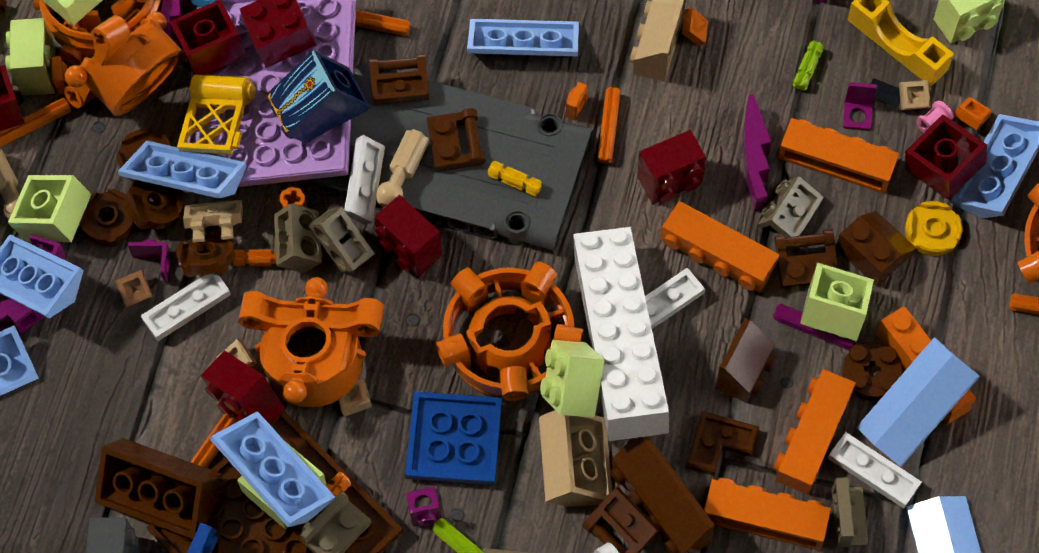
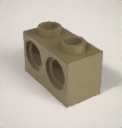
(341, 239)
(295, 242)

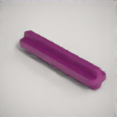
(793, 317)

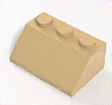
(658, 38)
(575, 459)

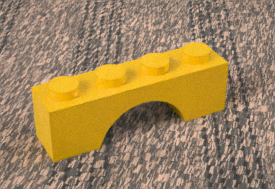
(922, 56)

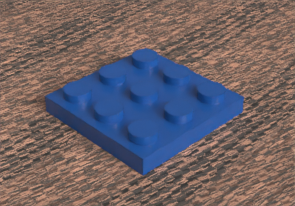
(454, 438)

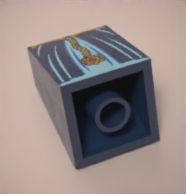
(316, 97)

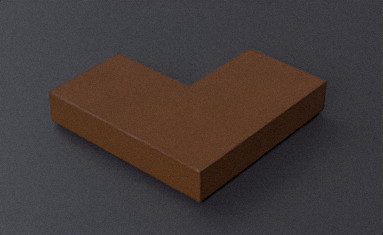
(719, 433)

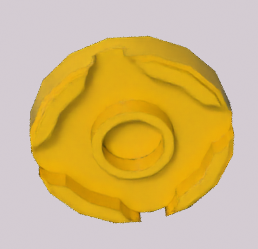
(933, 228)

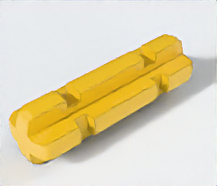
(514, 178)

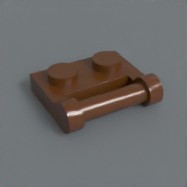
(399, 86)
(446, 142)
(800, 269)
(625, 519)

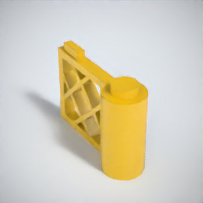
(218, 94)

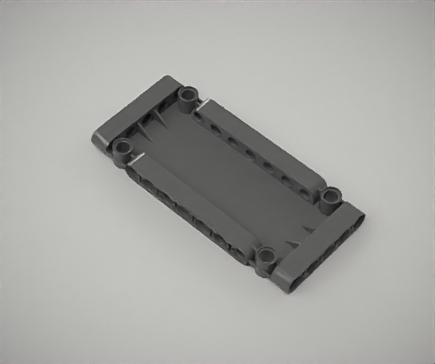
(467, 196)

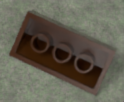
(156, 487)
(662, 496)

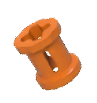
(287, 197)

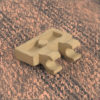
(224, 214)

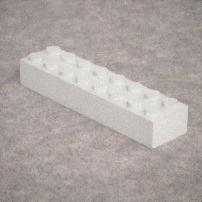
(621, 334)

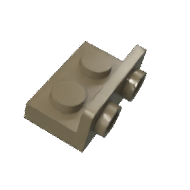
(791, 207)
(849, 514)
(335, 527)

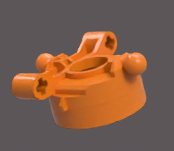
(124, 64)
(331, 371)

